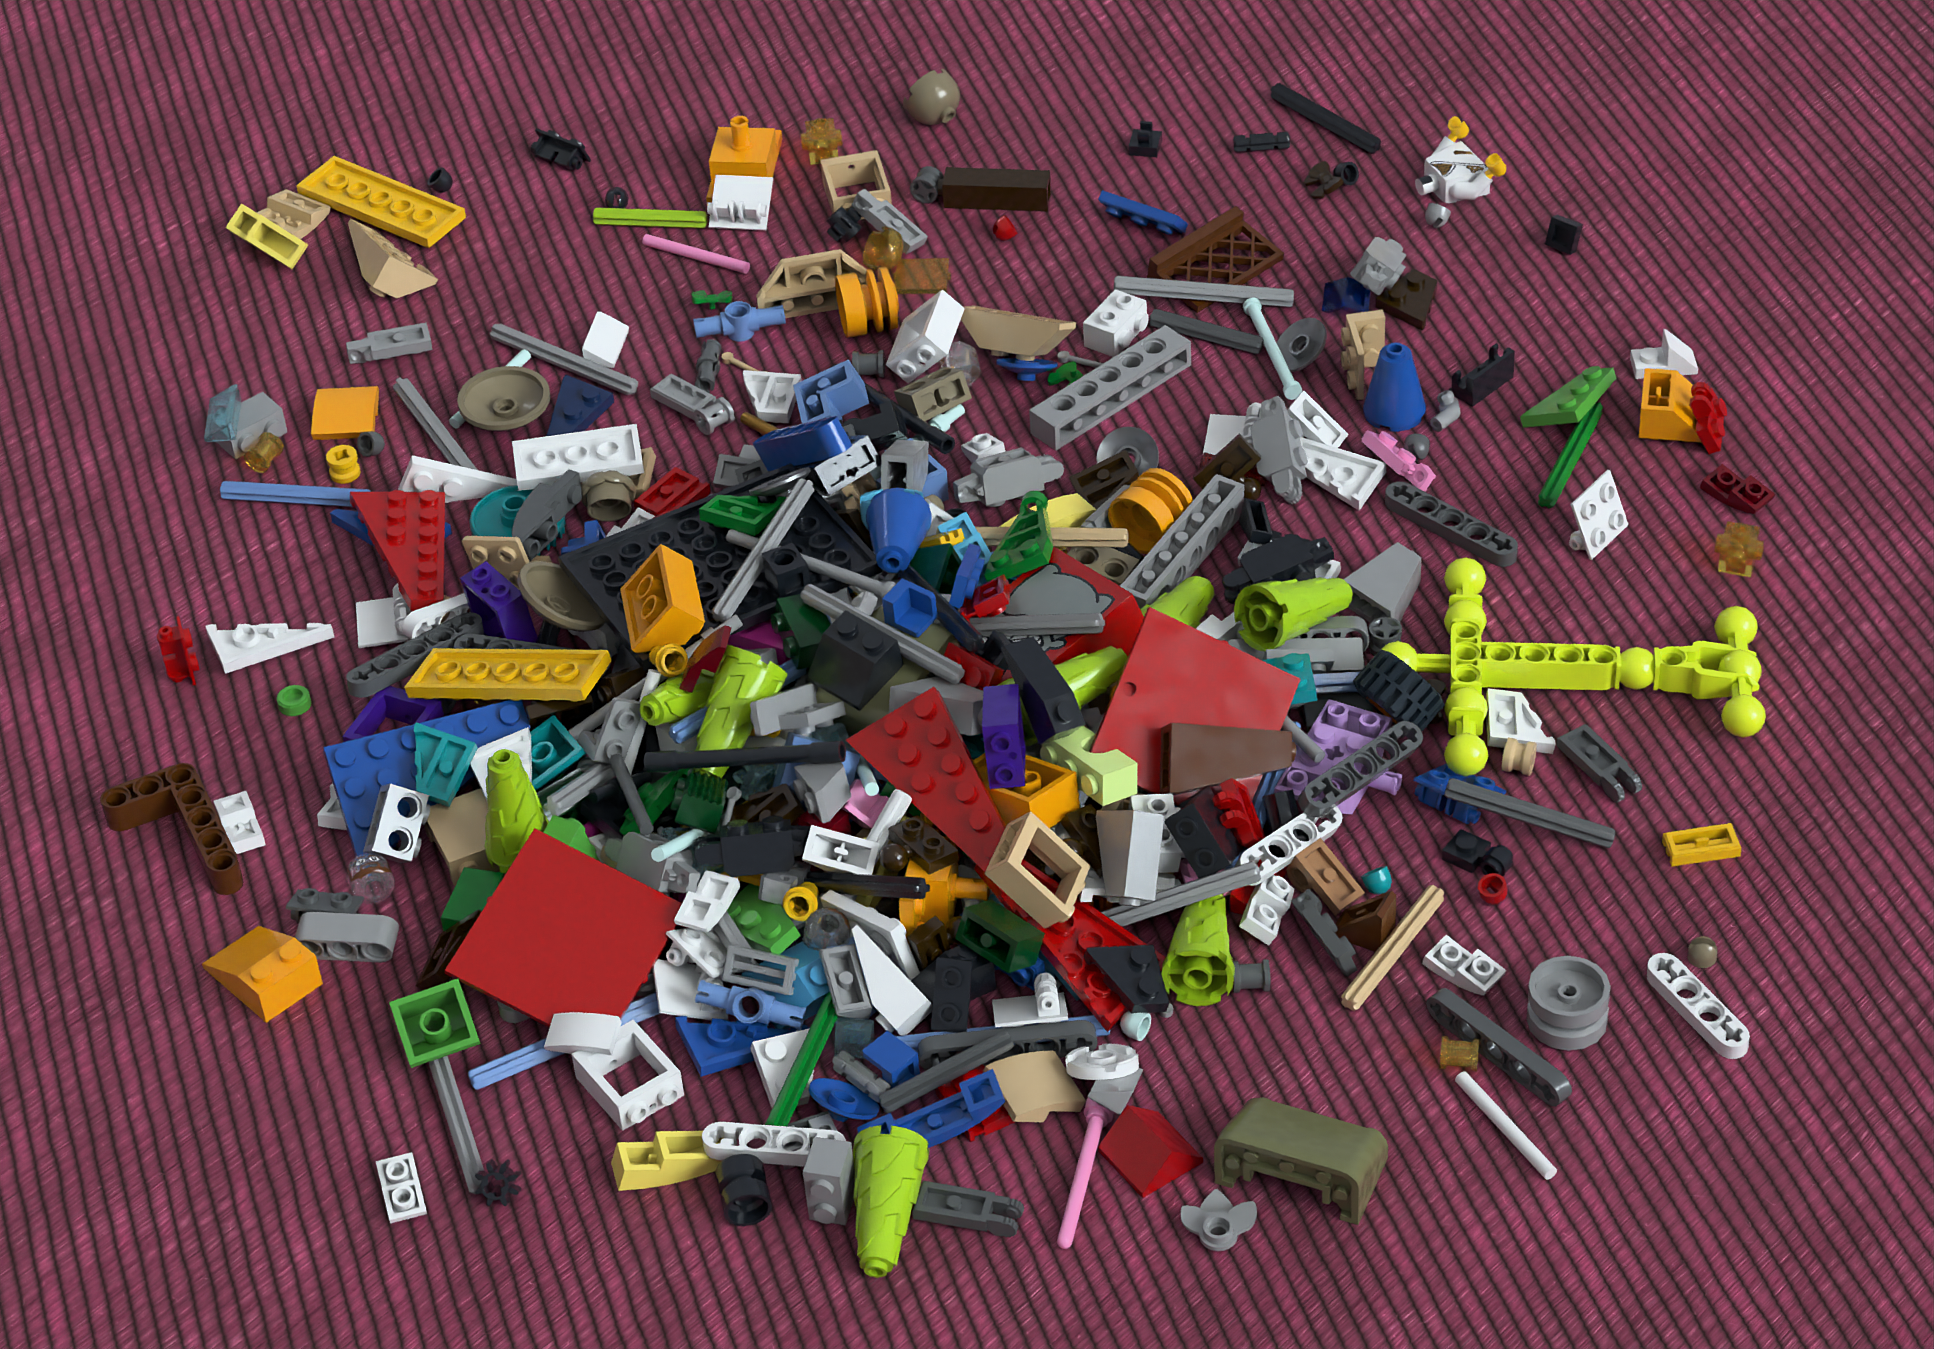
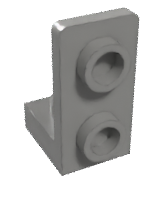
(615, 732)

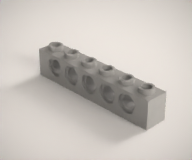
(1110, 387)
(1187, 541)

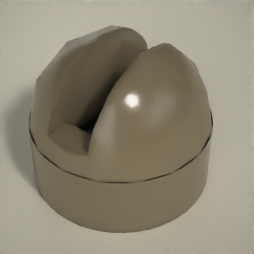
(1702, 952)

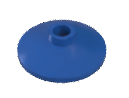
(1026, 369)
(843, 1100)

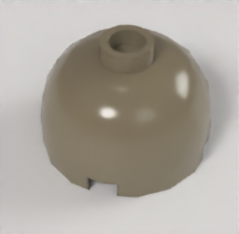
(933, 98)

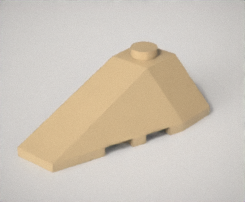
(385, 266)

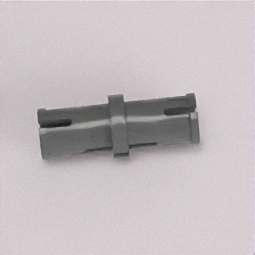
(708, 365)

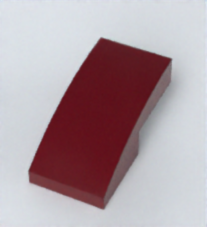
(706, 656)

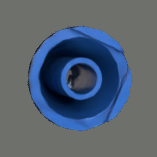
(1394, 391)
(897, 527)

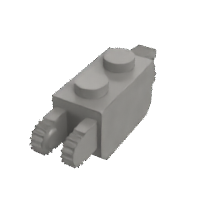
(1380, 265)
(1279, 444)
(1006, 477)
(635, 860)

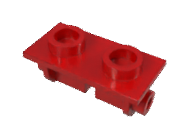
(177, 641)

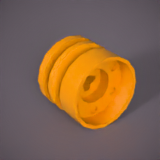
(866, 302)
(1149, 507)

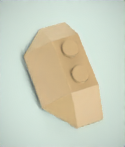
(807, 283)
(1014, 332)

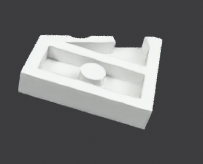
(771, 394)
(1512, 718)
(774, 1061)

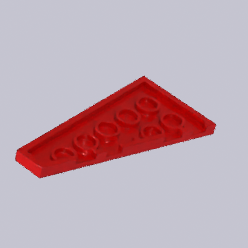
(410, 538)
(929, 761)
(1066, 945)

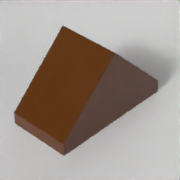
(1369, 921)

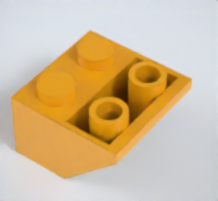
(1666, 407)

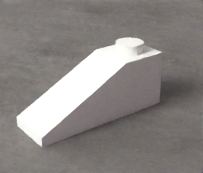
(890, 991)

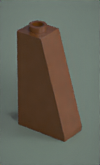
(1209, 755)

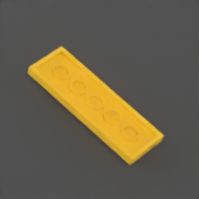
(381, 201)
(508, 674)

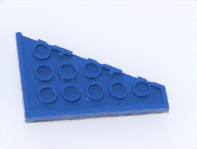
(388, 757)

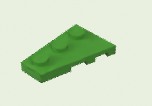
(1572, 400)
(762, 922)

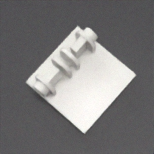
(740, 202)
(1226, 427)
(1597, 516)
(382, 620)
(699, 948)
(678, 987)
(1041, 1008)

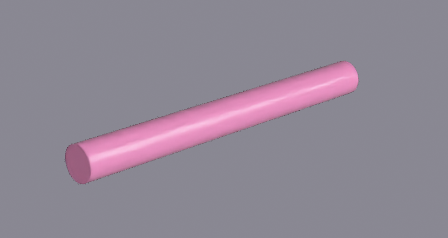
(696, 253)

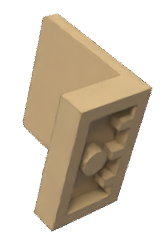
(1363, 341)
(502, 553)

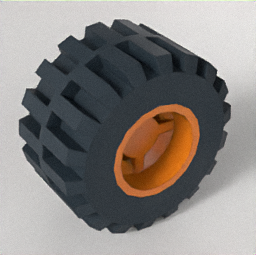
(1398, 690)

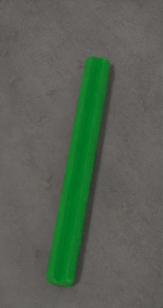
(1569, 457)
(803, 1064)

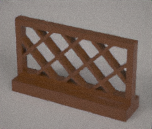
(1199, 247)

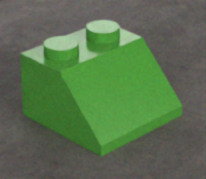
(434, 1023)

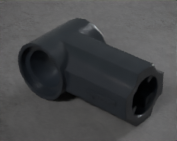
(1280, 810)

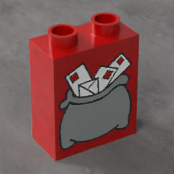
(1073, 588)

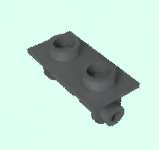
(314, 901)

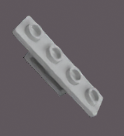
(1324, 653)
(794, 710)

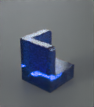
(1345, 295)

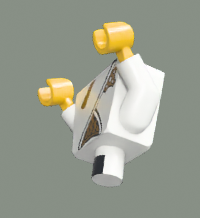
(1456, 171)

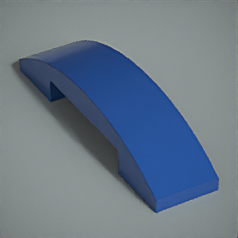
(951, 1116)

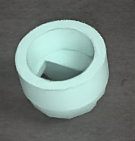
(1135, 1025)

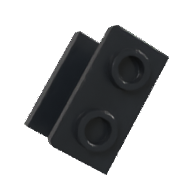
(1201, 835)

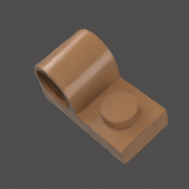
(1322, 871)

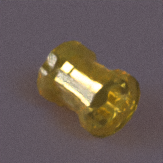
(263, 453)
(1459, 1053)

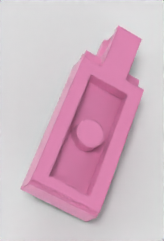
(1399, 459)

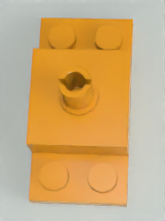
(743, 151)
(943, 894)

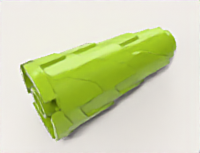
(1186, 601)
(1286, 609)
(1086, 676)
(737, 683)
(673, 704)
(512, 809)
(1199, 954)
(884, 1191)

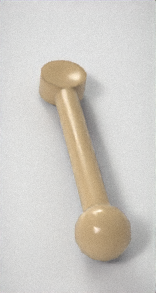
(728, 358)

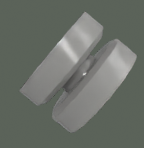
(1568, 1002)

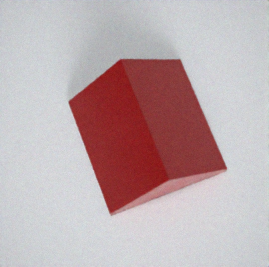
(1147, 1150)

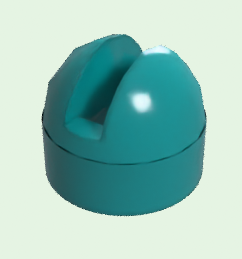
(1377, 880)

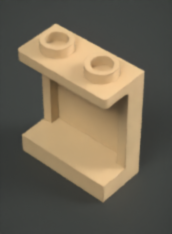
(461, 833)

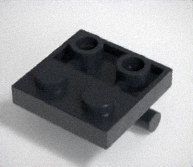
(608, 805)

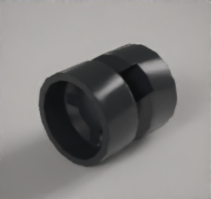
(743, 1189)

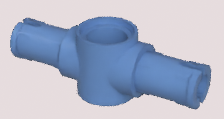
(739, 321)
(769, 1008)

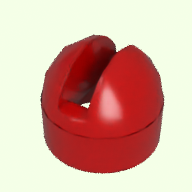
(1004, 229)
(1498, 886)

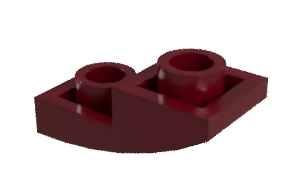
(1740, 494)

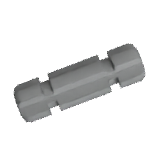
(860, 1075)

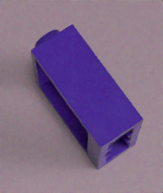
(498, 603)
(396, 705)
(1004, 736)

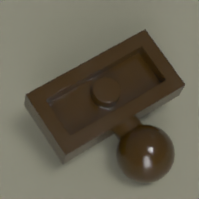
(1233, 463)
(1084, 839)
(919, 842)
(932, 940)

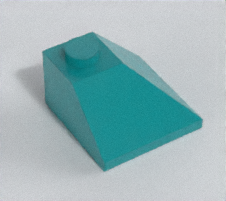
(552, 752)

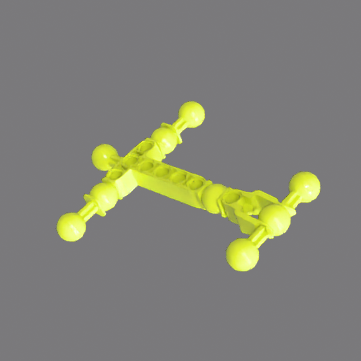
(1577, 667)

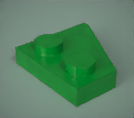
(739, 513)
(654, 798)

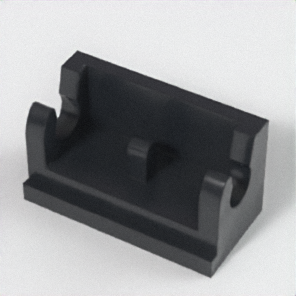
(1485, 377)

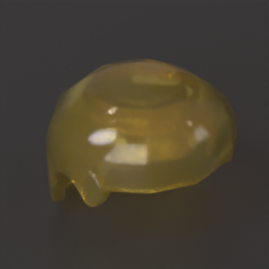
(883, 249)

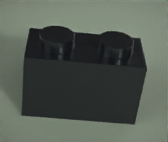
(854, 660)

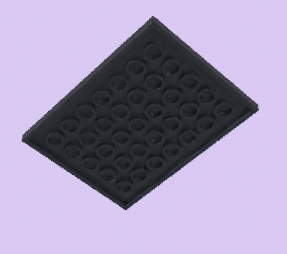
(608, 563)

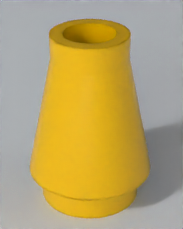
(669, 659)
(801, 901)

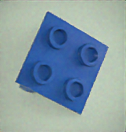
(1432, 790)

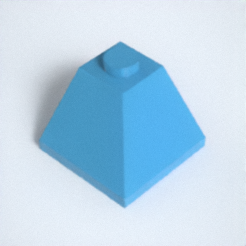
(809, 985)

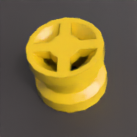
(343, 464)

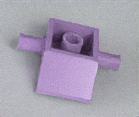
(1339, 733)

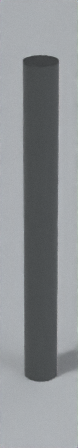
(631, 794)

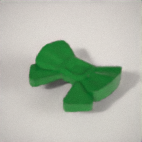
(701, 297)
(1065, 372)

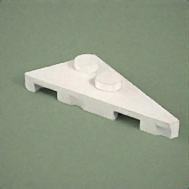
(456, 481)
(261, 642)

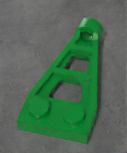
(1026, 543)

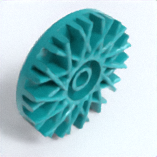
(497, 512)

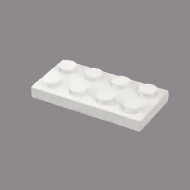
(586, 452)

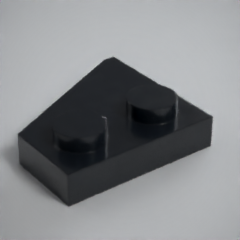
(1132, 975)

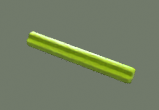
(650, 218)

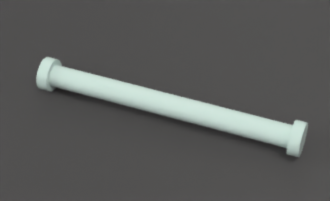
(1292, 388)

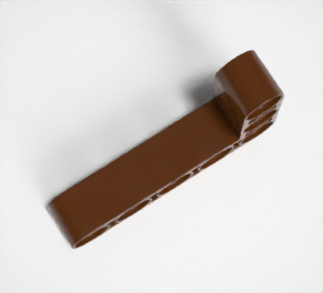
(182, 792)

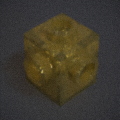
(821, 139)
(1740, 542)

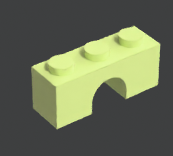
(1101, 776)

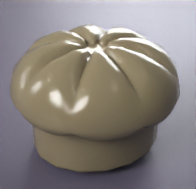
(608, 495)

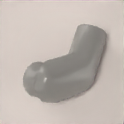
(1449, 411)

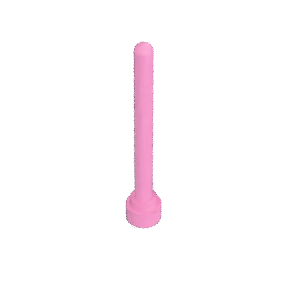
(1097, 1118)

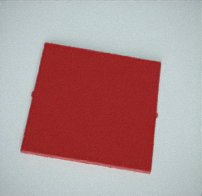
(1188, 679)
(564, 935)

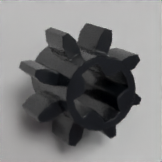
(844, 224)
(498, 1172)

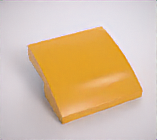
(344, 412)

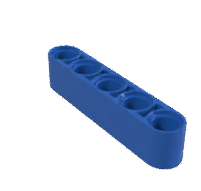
(802, 443)

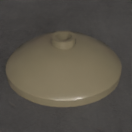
(503, 398)
(556, 597)

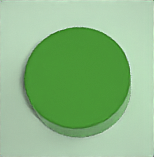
(293, 700)

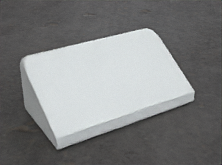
(605, 340)

